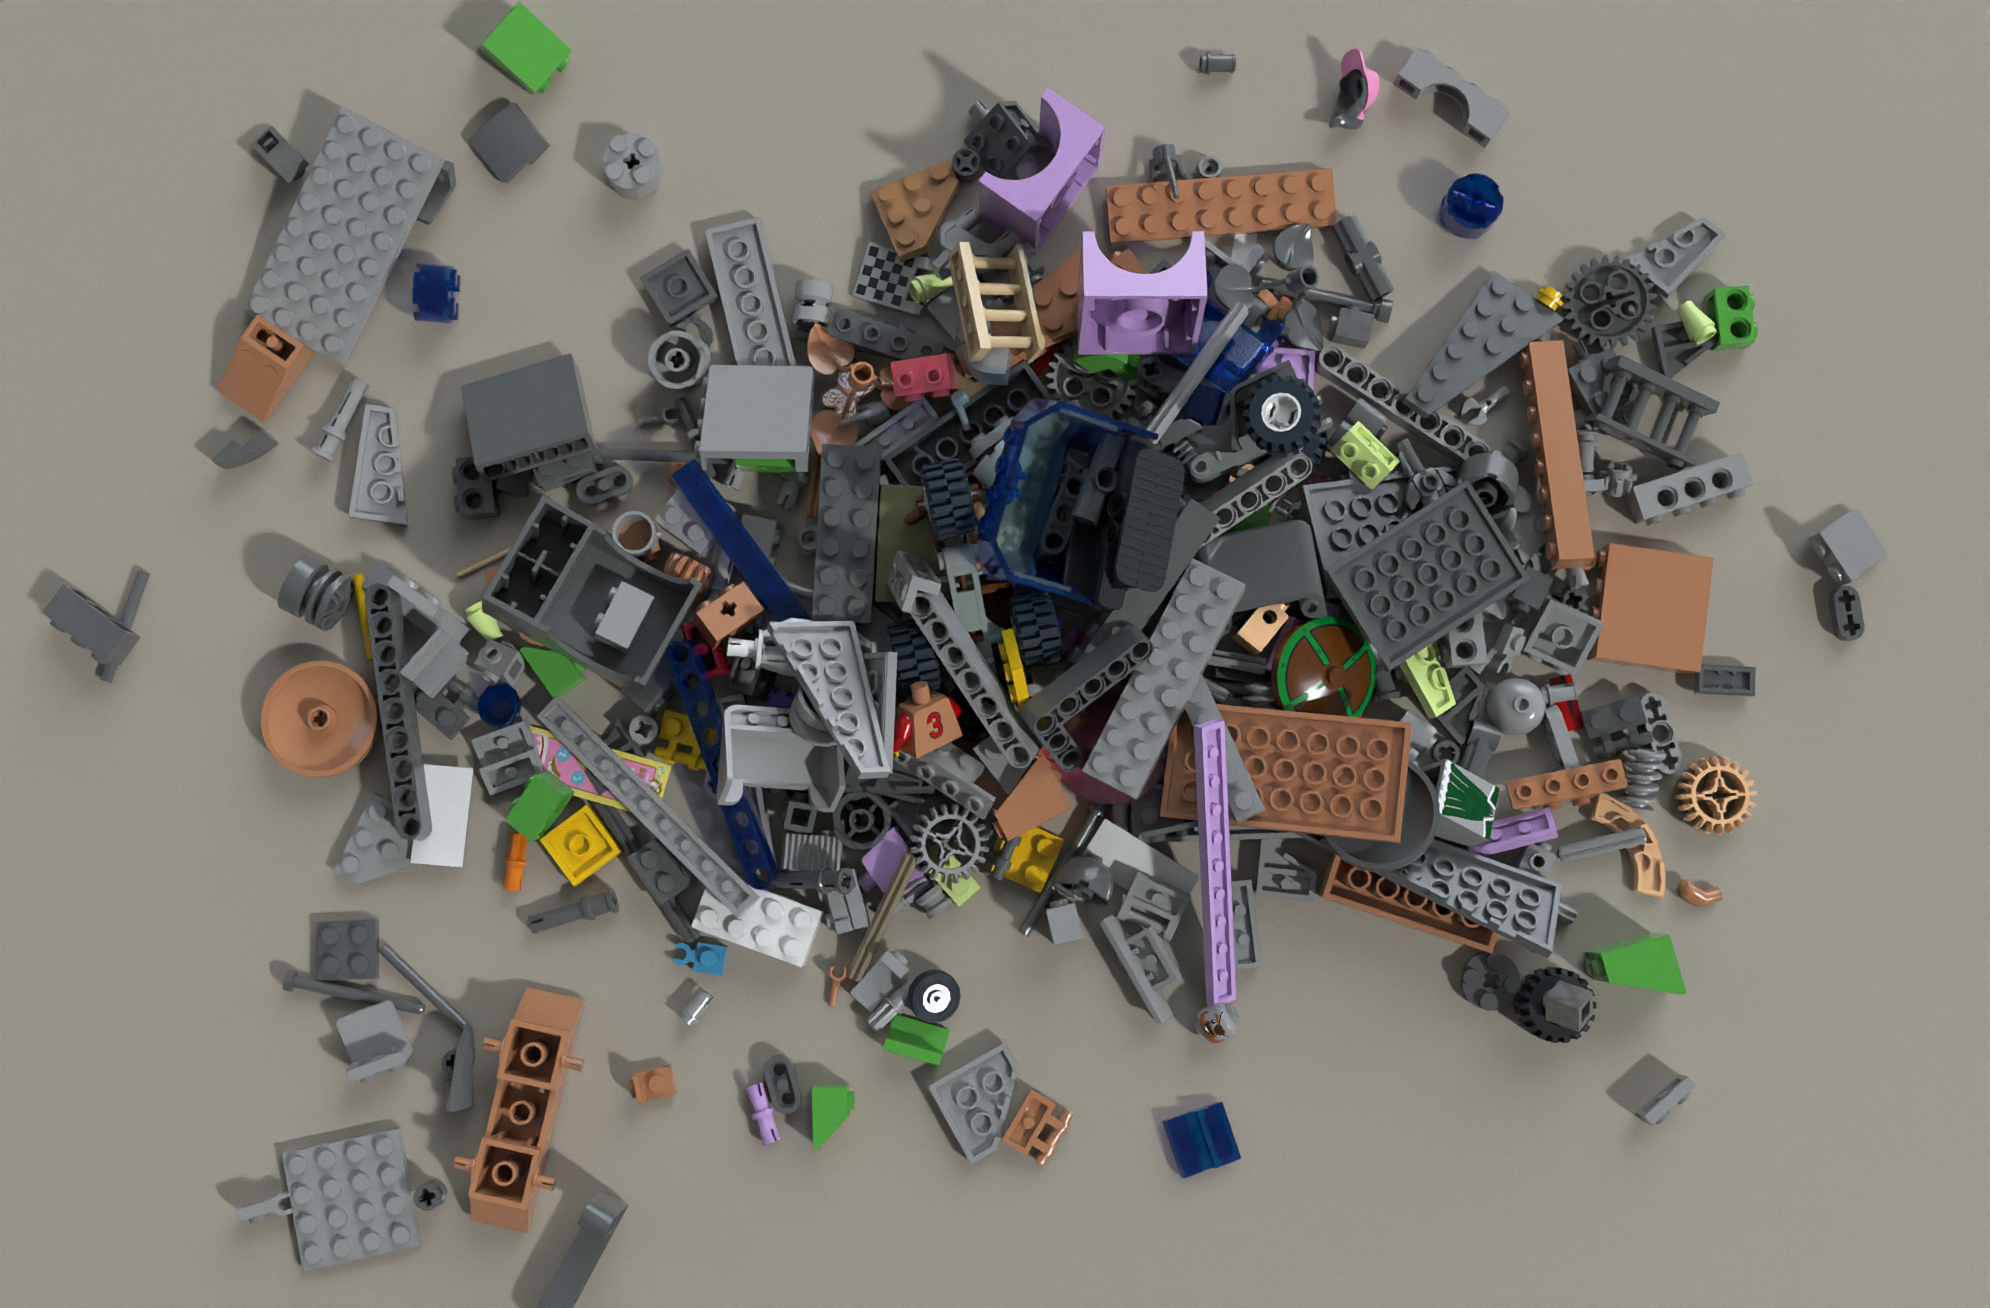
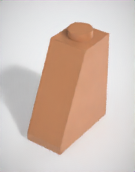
(1032, 802)

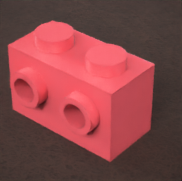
(924, 376)

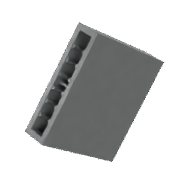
(527, 418)

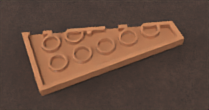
(1055, 307)

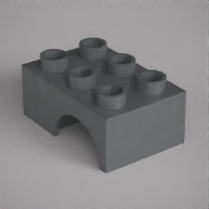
(559, 584)

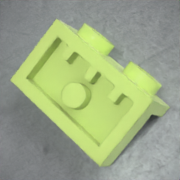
(1365, 455)

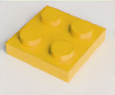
(1013, 669)
(581, 845)
(1033, 858)

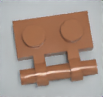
(1029, 1122)

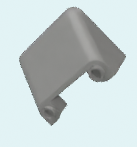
(767, 753)

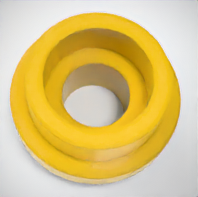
(1549, 297)

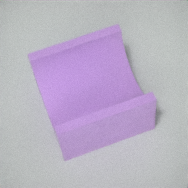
(1039, 202)
(1140, 311)

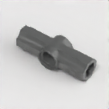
(1363, 258)
(1092, 494)

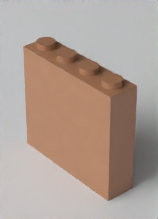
(1651, 608)

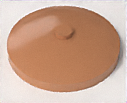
(320, 719)

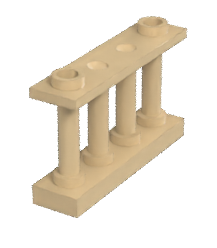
(973, 313)

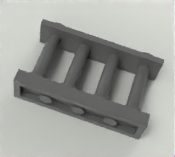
(1672, 395)

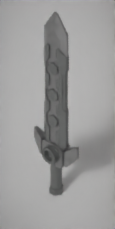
(1428, 486)

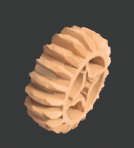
(1715, 783)

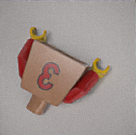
(925, 721)

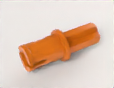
(515, 862)

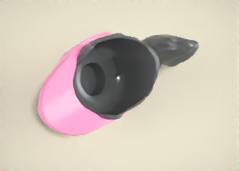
(1357, 91)

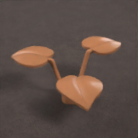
(828, 355)

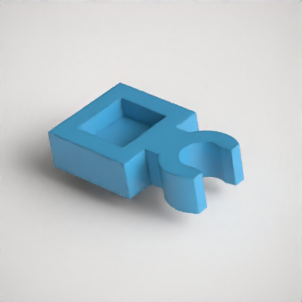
(706, 957)

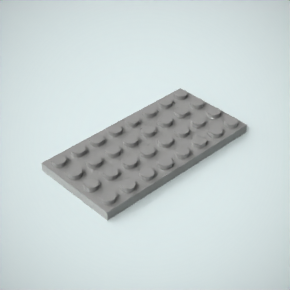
(344, 235)

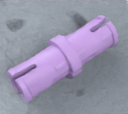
(762, 1113)

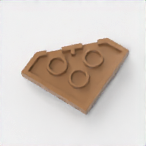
(915, 207)

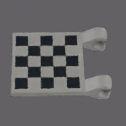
(886, 279)

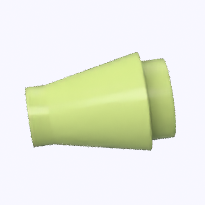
(926, 287)
(1696, 323)
(483, 623)

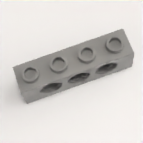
(1730, 470)

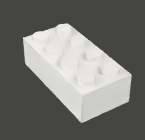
(770, 926)

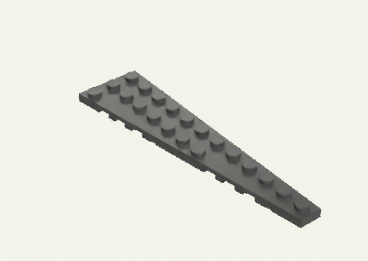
(1483, 891)

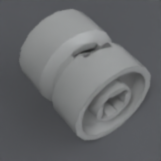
(814, 294)

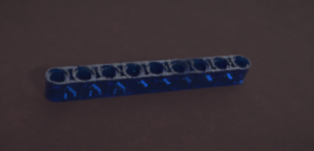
(710, 754)

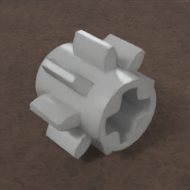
(1618, 478)

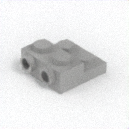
(1562, 637)

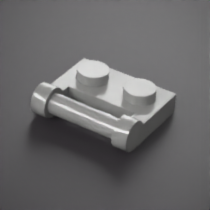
(1157, 898)

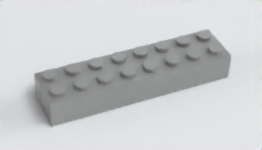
(1166, 680)

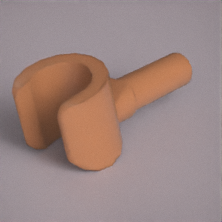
(835, 985)

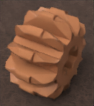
(686, 568)

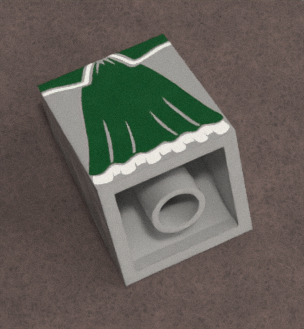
(1464, 803)

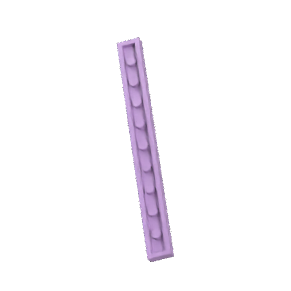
(1215, 861)

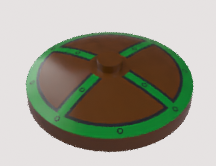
(1323, 668)

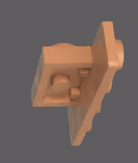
(1566, 786)

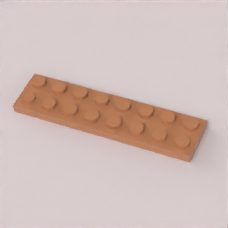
(1220, 206)

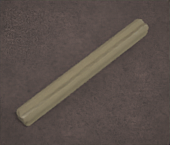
(882, 916)

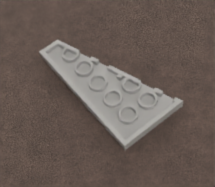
(835, 679)

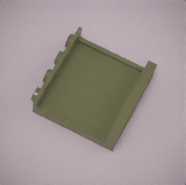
(895, 535)

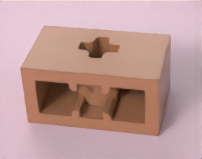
(719, 628)

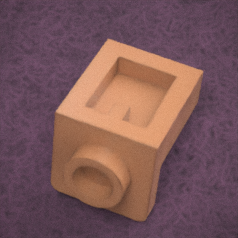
(652, 1084)

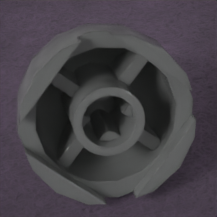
(861, 820)
(1086, 878)

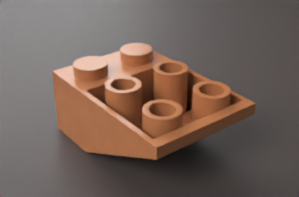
(263, 368)

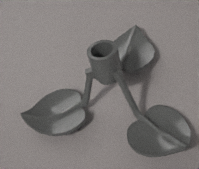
(1296, 251)

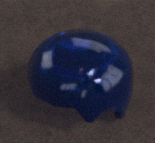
(499, 705)

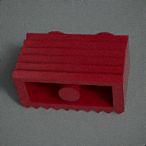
(713, 659)

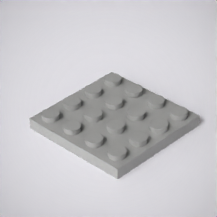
(352, 1199)

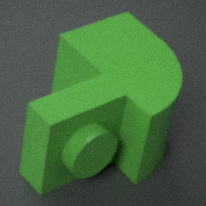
(1122, 364)

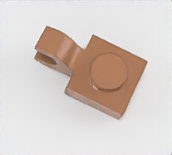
(1277, 309)

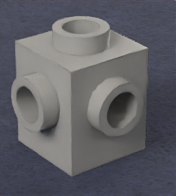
(500, 663)

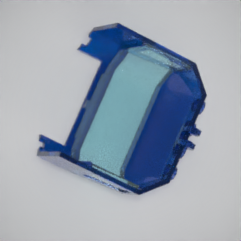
(1027, 485)

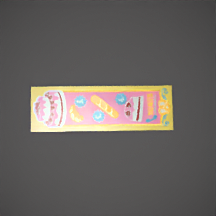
(571, 770)

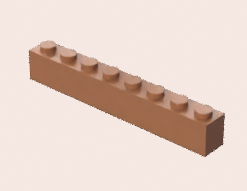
(1557, 455)

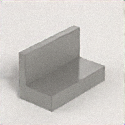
(436, 663)

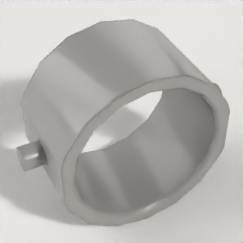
(619, 523)

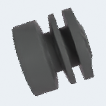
(316, 593)

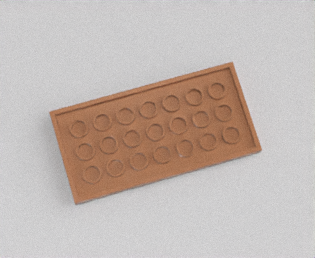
(1308, 770)

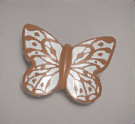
(838, 396)

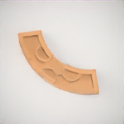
(1645, 858)

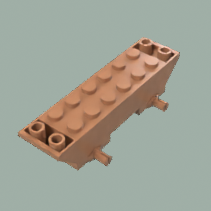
(523, 1110)

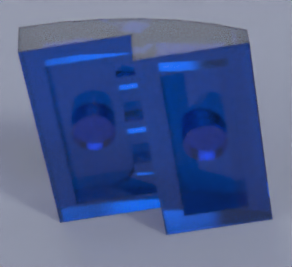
(1201, 1139)

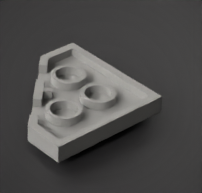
(375, 845)
(978, 1100)

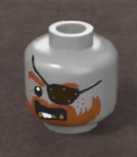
(1217, 1023)

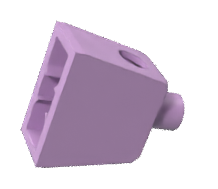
(884, 860)

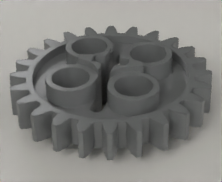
(1618, 325)

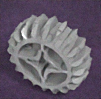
(972, 855)

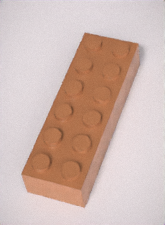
(1393, 902)

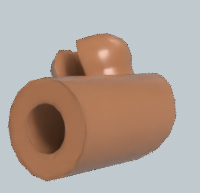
(1697, 896)

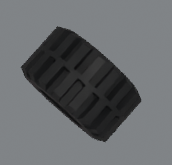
(1530, 1004)

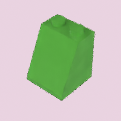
(525, 49)
(1638, 962)

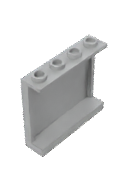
(756, 413)

